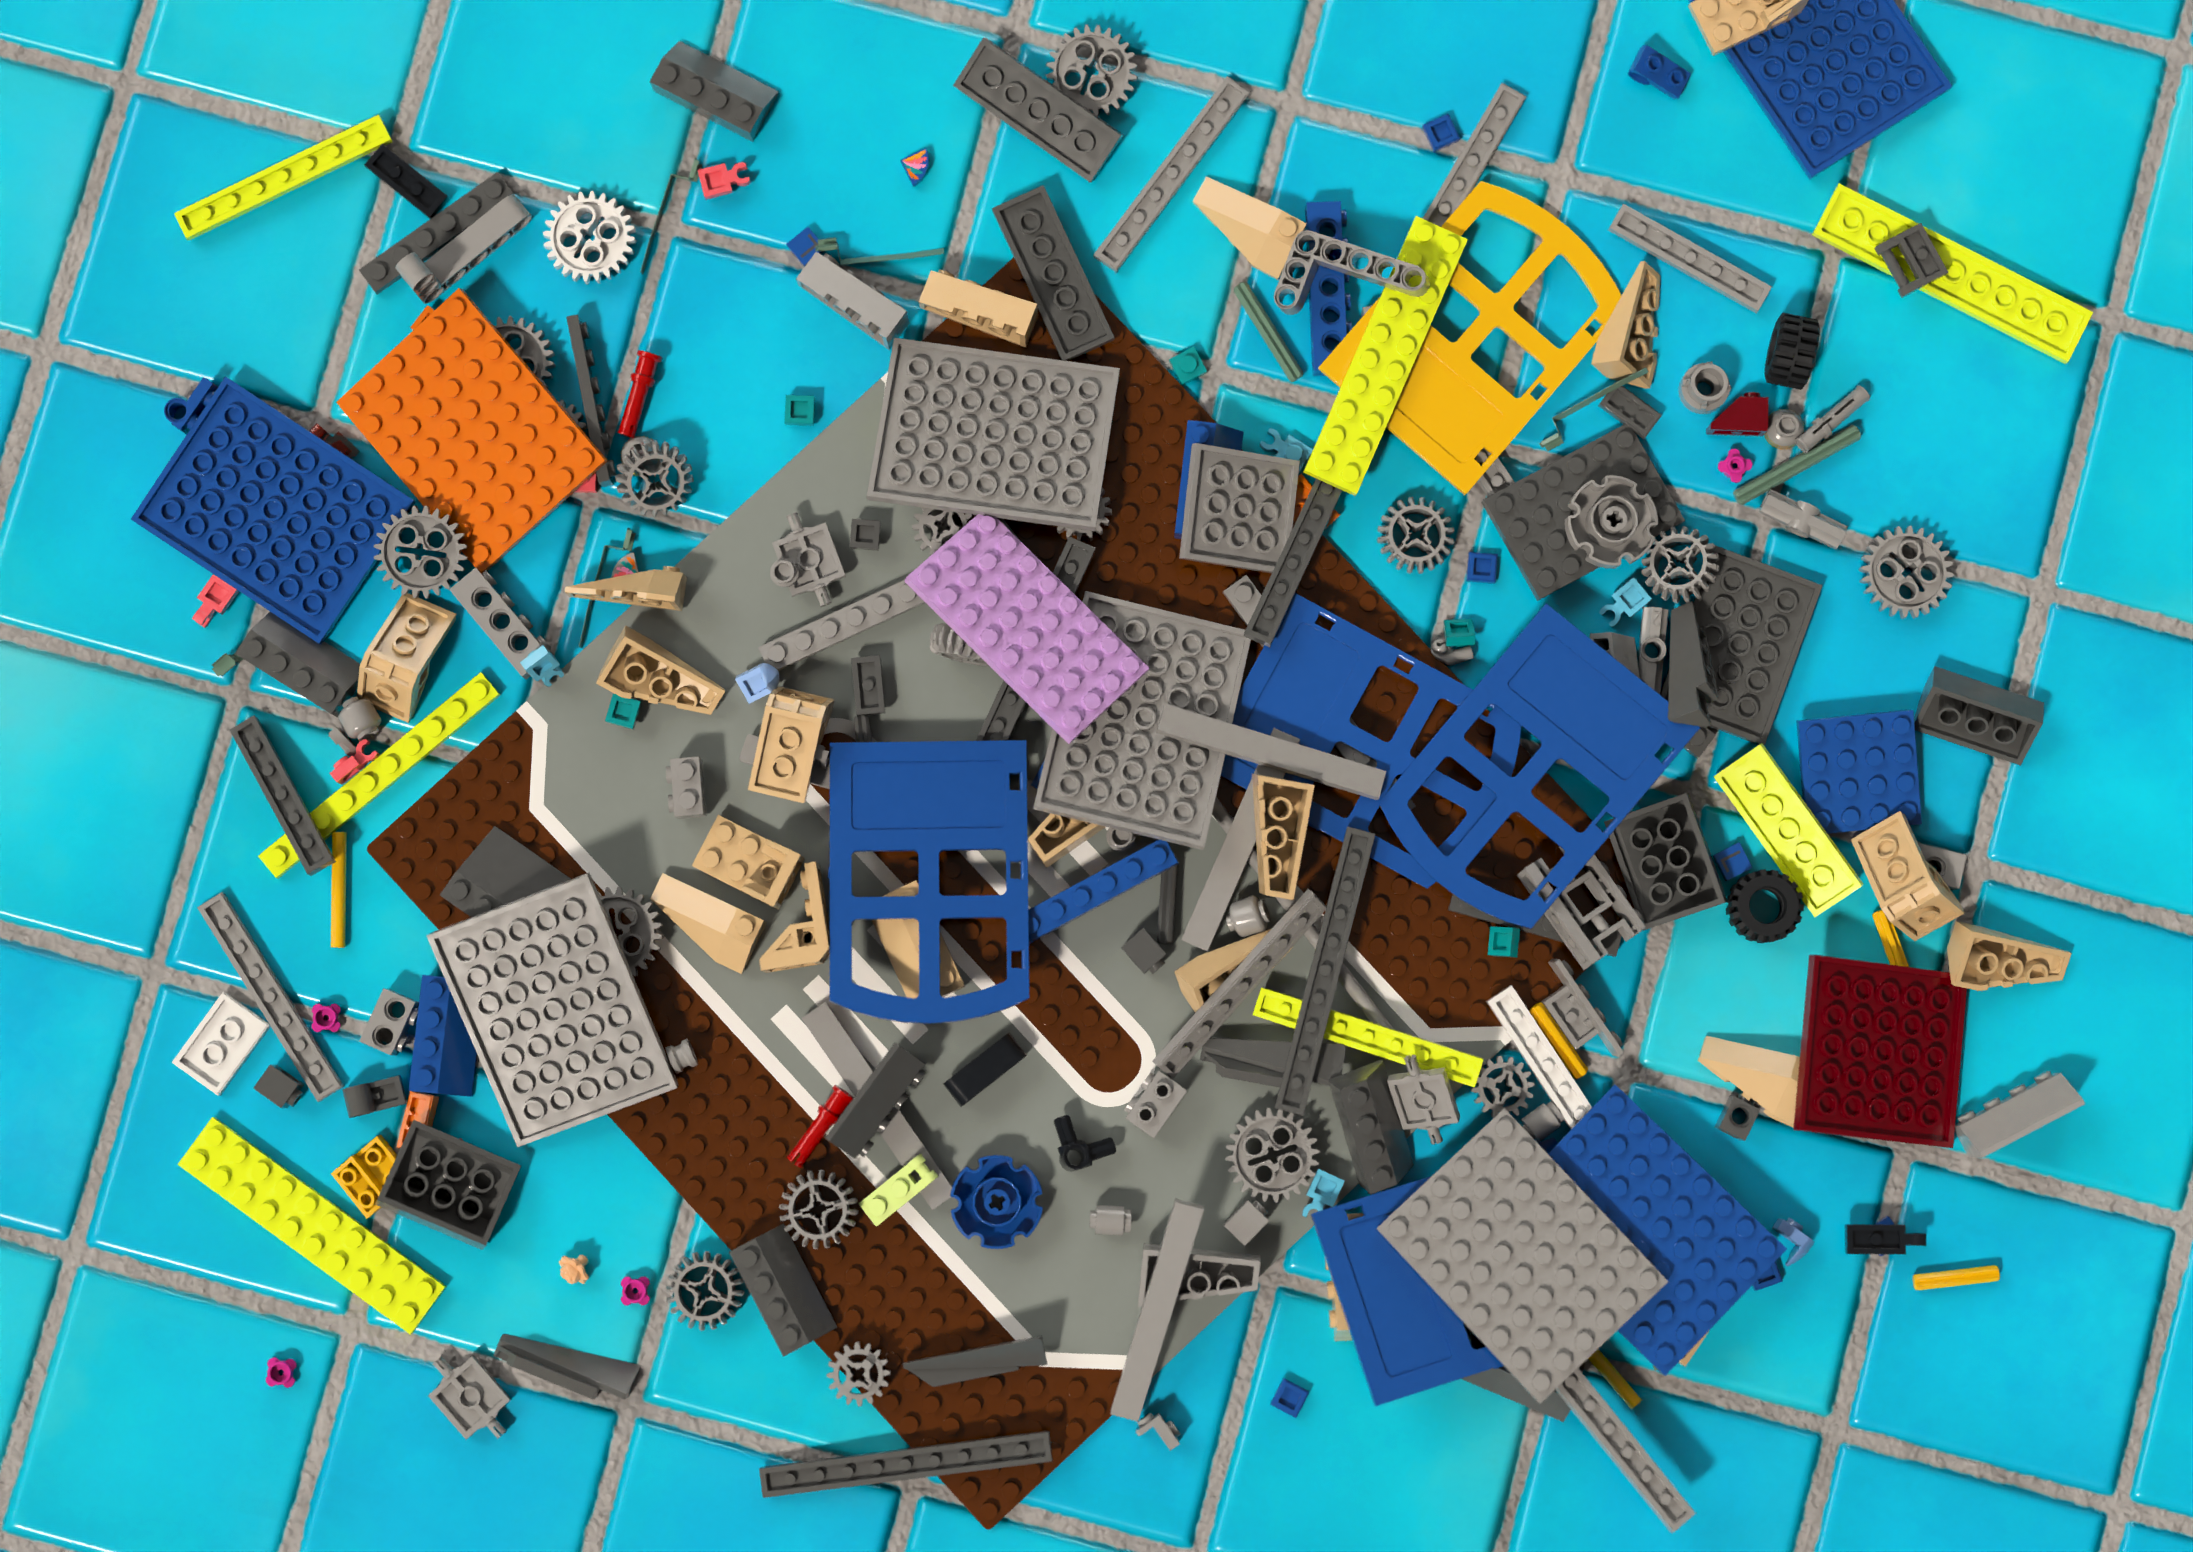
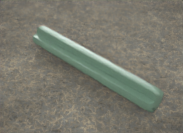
(1268, 331)

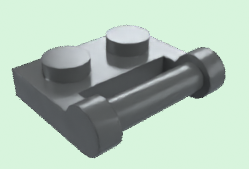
(1919, 255)

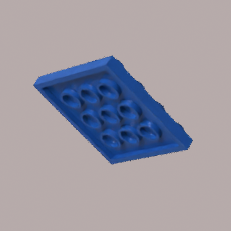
(1859, 769)

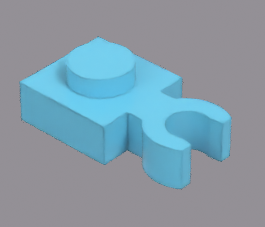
(1288, 449)
(1628, 599)
(542, 665)
(1323, 1190)

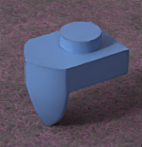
(1792, 1231)

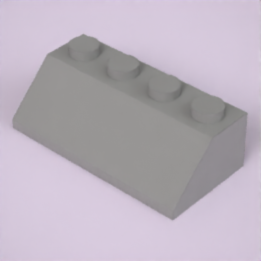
(2016, 1115)

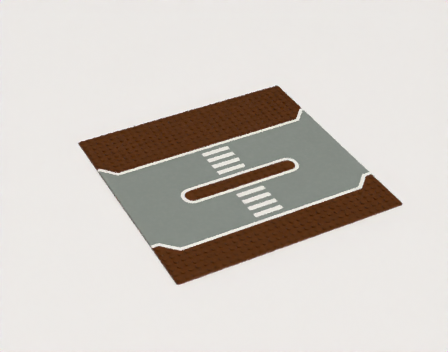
(1092, 1023)

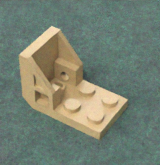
(1735, 21)
(400, 656)
(789, 743)
(748, 862)
(1902, 880)
(790, 948)

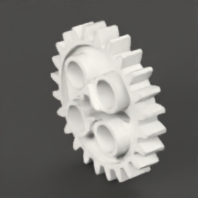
(611, 250)

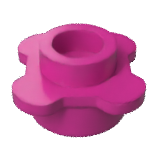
(1726, 467)
(318, 1017)
(629, 1284)
(273, 1377)

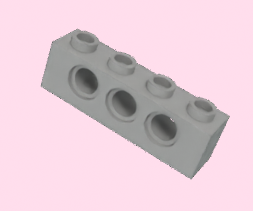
(469, 591)

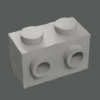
(687, 788)
(1155, 1103)

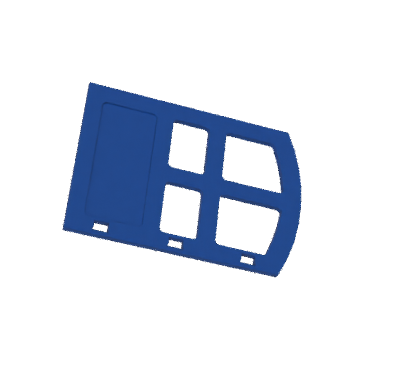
(1310, 689)
(1581, 712)
(927, 802)
(1396, 1320)

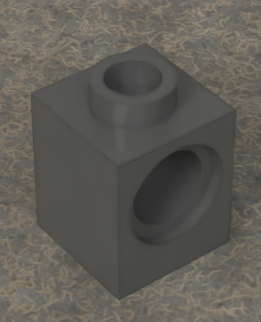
(1144, 952)
(279, 1087)
(1727, 1125)

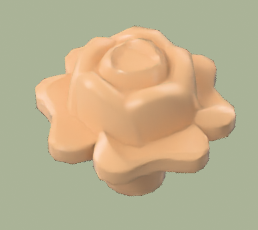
(574, 1269)

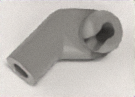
(1449, 655)

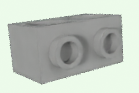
(383, 1018)

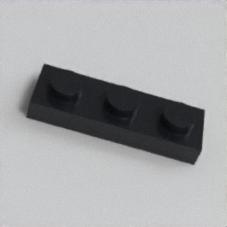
(406, 181)

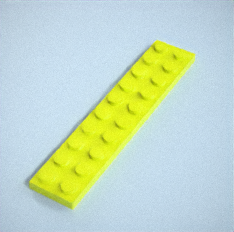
(1972, 281)
(1384, 361)
(312, 1225)

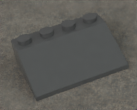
(1666, 861)
(499, 874)
(448, 1185)

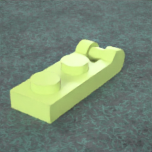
(897, 1190)

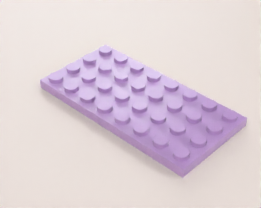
(1027, 625)

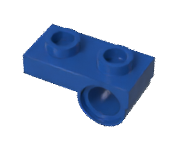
(1657, 70)
(193, 405)

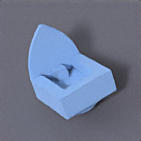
(758, 681)

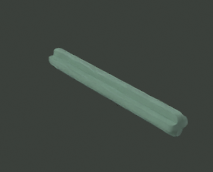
(1797, 465)

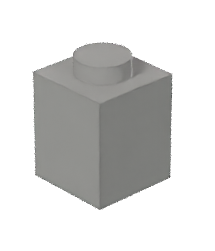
(1247, 1221)

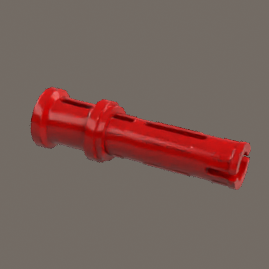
(642, 380)
(828, 1115)

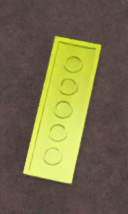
(1788, 829)

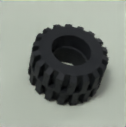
(1792, 351)
(1788, 901)

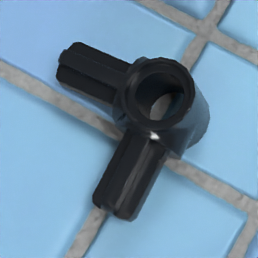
(1088, 1152)

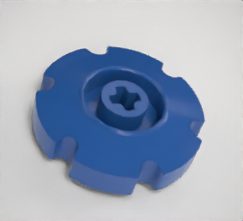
(974, 1193)

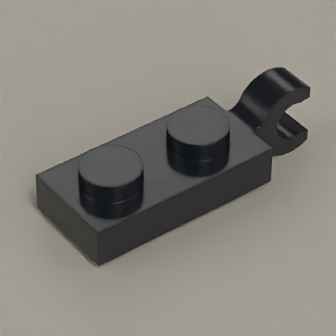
(1880, 1239)

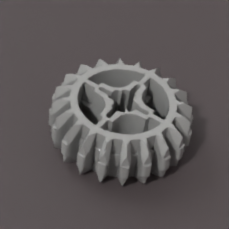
(636, 463)
(1425, 544)
(1686, 556)
(950, 645)
(814, 1190)
(681, 1281)

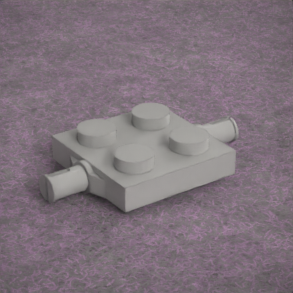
(815, 557)
(1423, 1099)
(469, 1397)

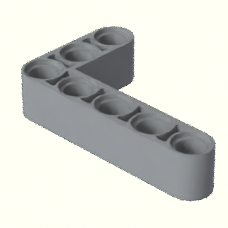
(464, 251)
(1345, 264)

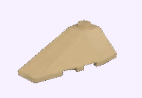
(1251, 225)
(1629, 332)
(648, 588)
(651, 673)
(714, 925)
(1992, 959)
(1208, 971)
(1759, 1072)

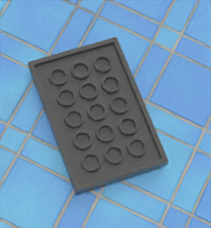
(1534, 509)
(1754, 635)

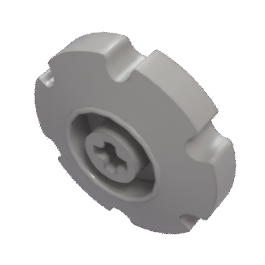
(1593, 532)

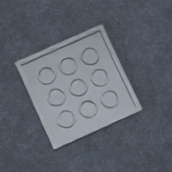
(1238, 507)

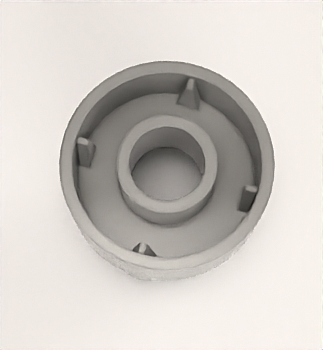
(1710, 374)

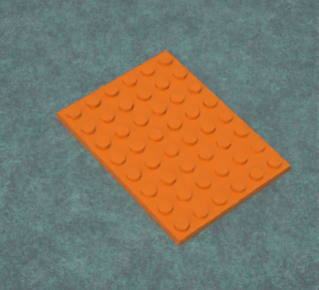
(472, 430)

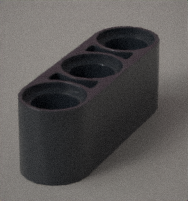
(985, 1069)

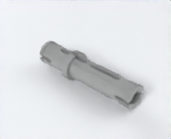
(1823, 426)

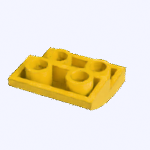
(365, 1174)

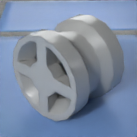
(681, 1056)

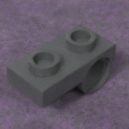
(374, 1096)

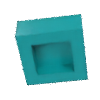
(1187, 366)
(799, 410)
(1459, 632)
(623, 712)
(1503, 941)

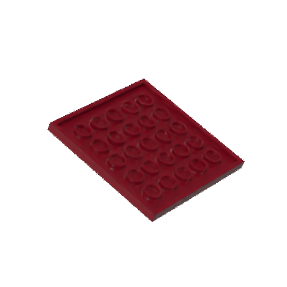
(1880, 1052)

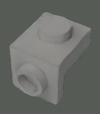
(1166, 1431)

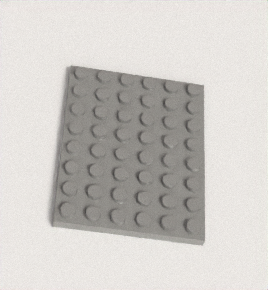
(993, 434)
(1119, 766)
(553, 1010)
(1522, 1255)

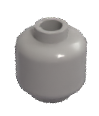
(359, 718)
(1248, 916)

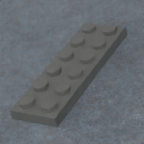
(1038, 110)
(1053, 274)

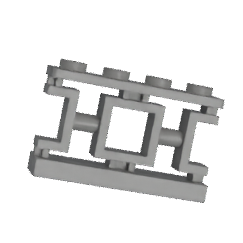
(1567, 918)

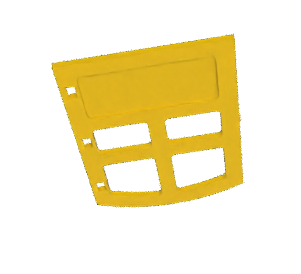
(1448, 401)

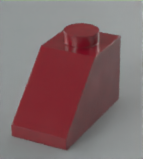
(1743, 417)

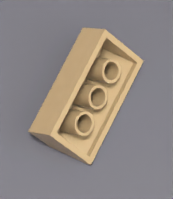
(901, 944)

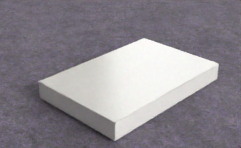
(221, 1043)

